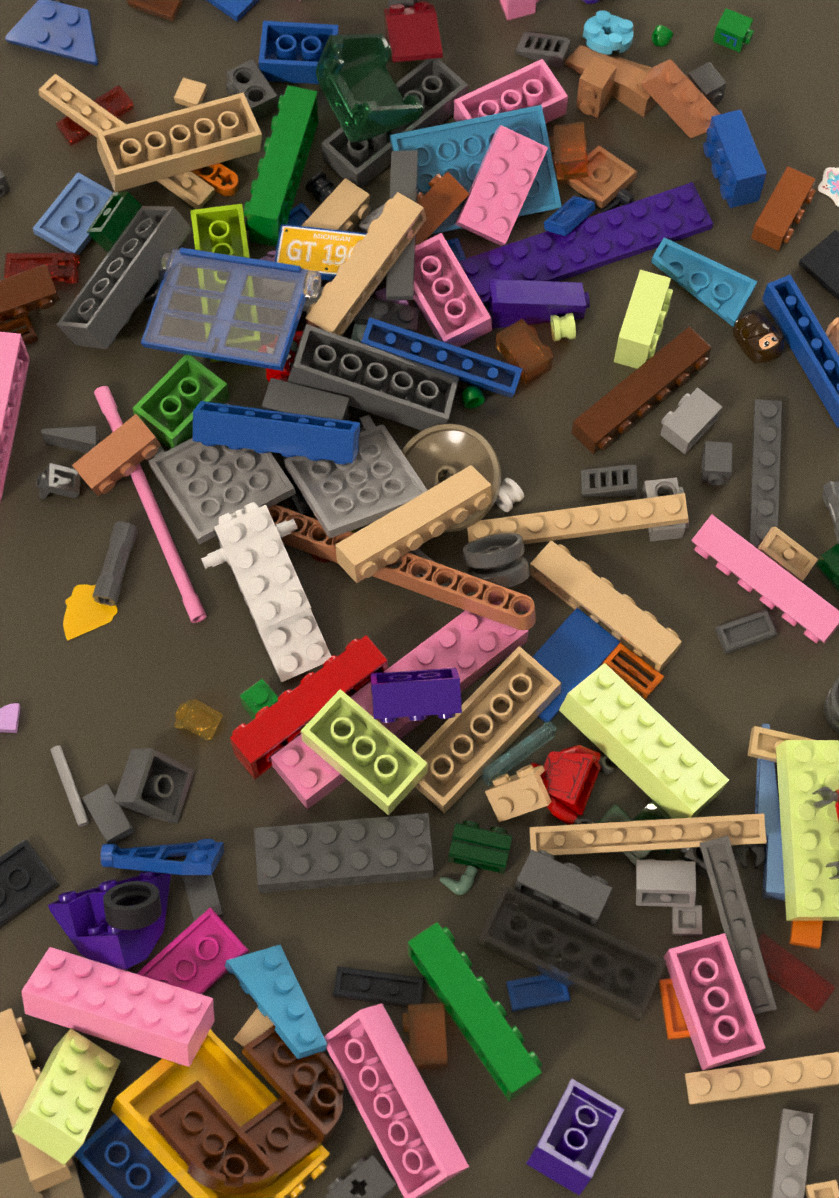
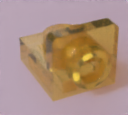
(198, 718)

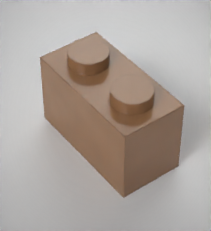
(596, 87)

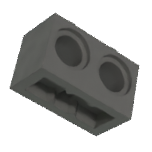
(254, 88)

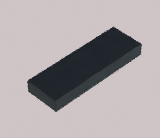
(378, 987)

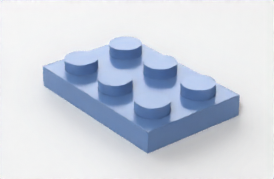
(72, 214)

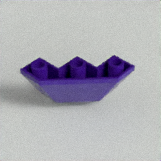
(85, 924)

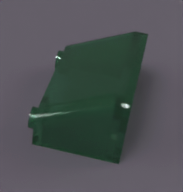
(361, 88)

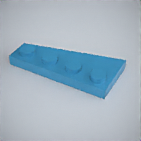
(707, 280)
(279, 997)

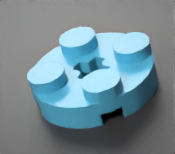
(604, 23)

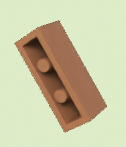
(679, 98)
(117, 455)

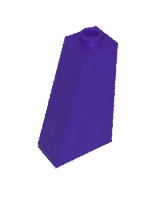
(534, 301)

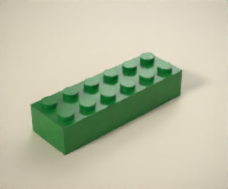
(282, 165)
(474, 1012)

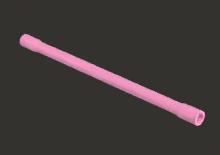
(190, 598)

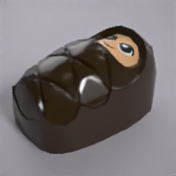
(758, 337)

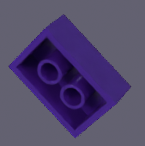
(416, 694)

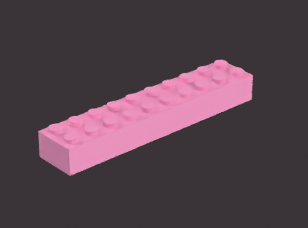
(465, 643)

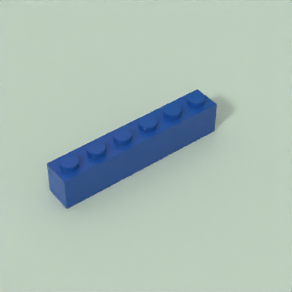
(806, 340)
(465, 364)
(276, 432)

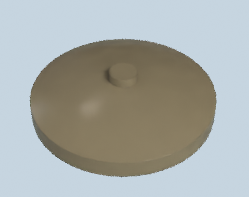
(447, 450)

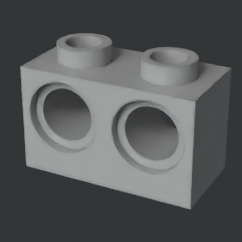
(669, 487)

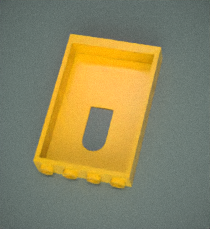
(233, 1088)

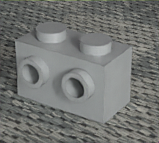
(690, 420)
(665, 883)

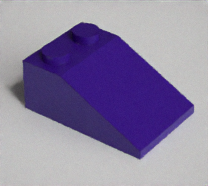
(575, 1137)

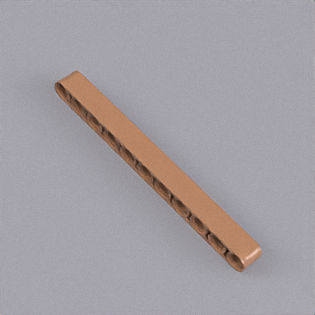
(414, 565)

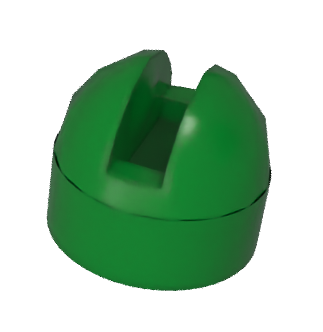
(661, 36)
(472, 397)

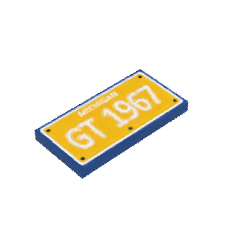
(316, 248)

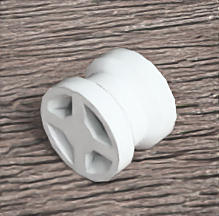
(508, 495)

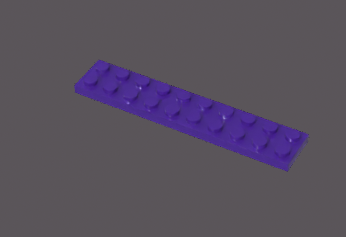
(593, 242)

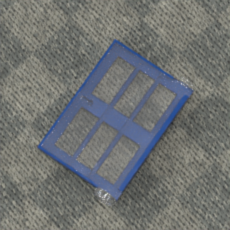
(229, 307)

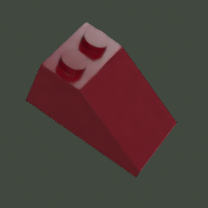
(412, 32)

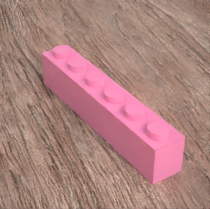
(768, 579)

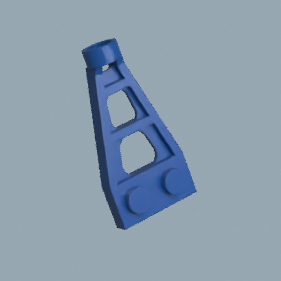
(200, 857)

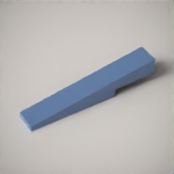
(768, 803)

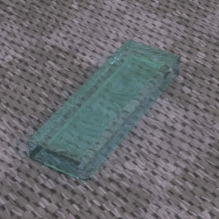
(519, 752)

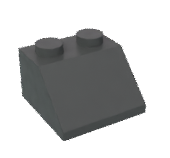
(154, 785)

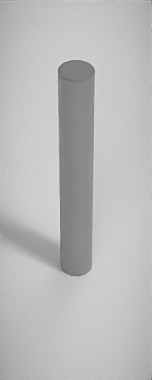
(69, 786)

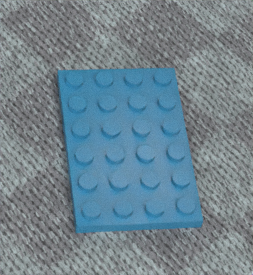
(462, 147)

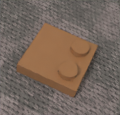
(605, 177)

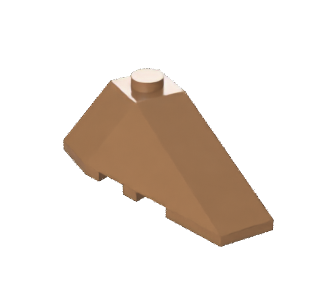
(627, 78)

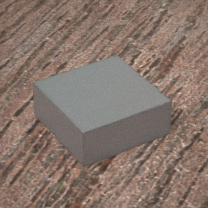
(686, 921)

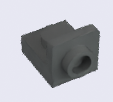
(59, 481)

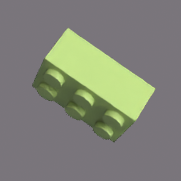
(643, 319)

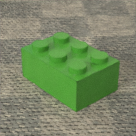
(171, 402)

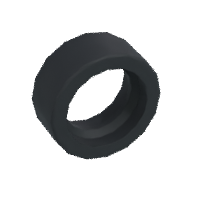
(144, 909)

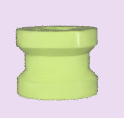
(563, 327)

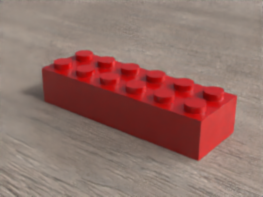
(284, 720)

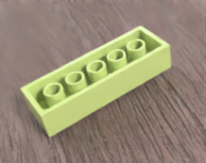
(643, 744)
(809, 832)

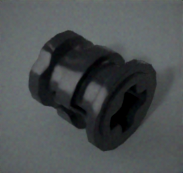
(320, 186)

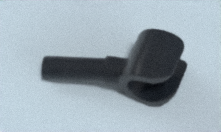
(623, 197)

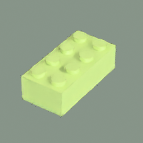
(364, 751)
(66, 1096)

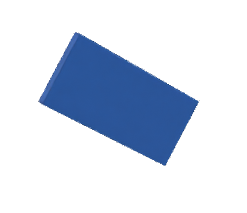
(573, 655)

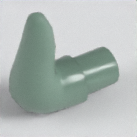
(464, 884)

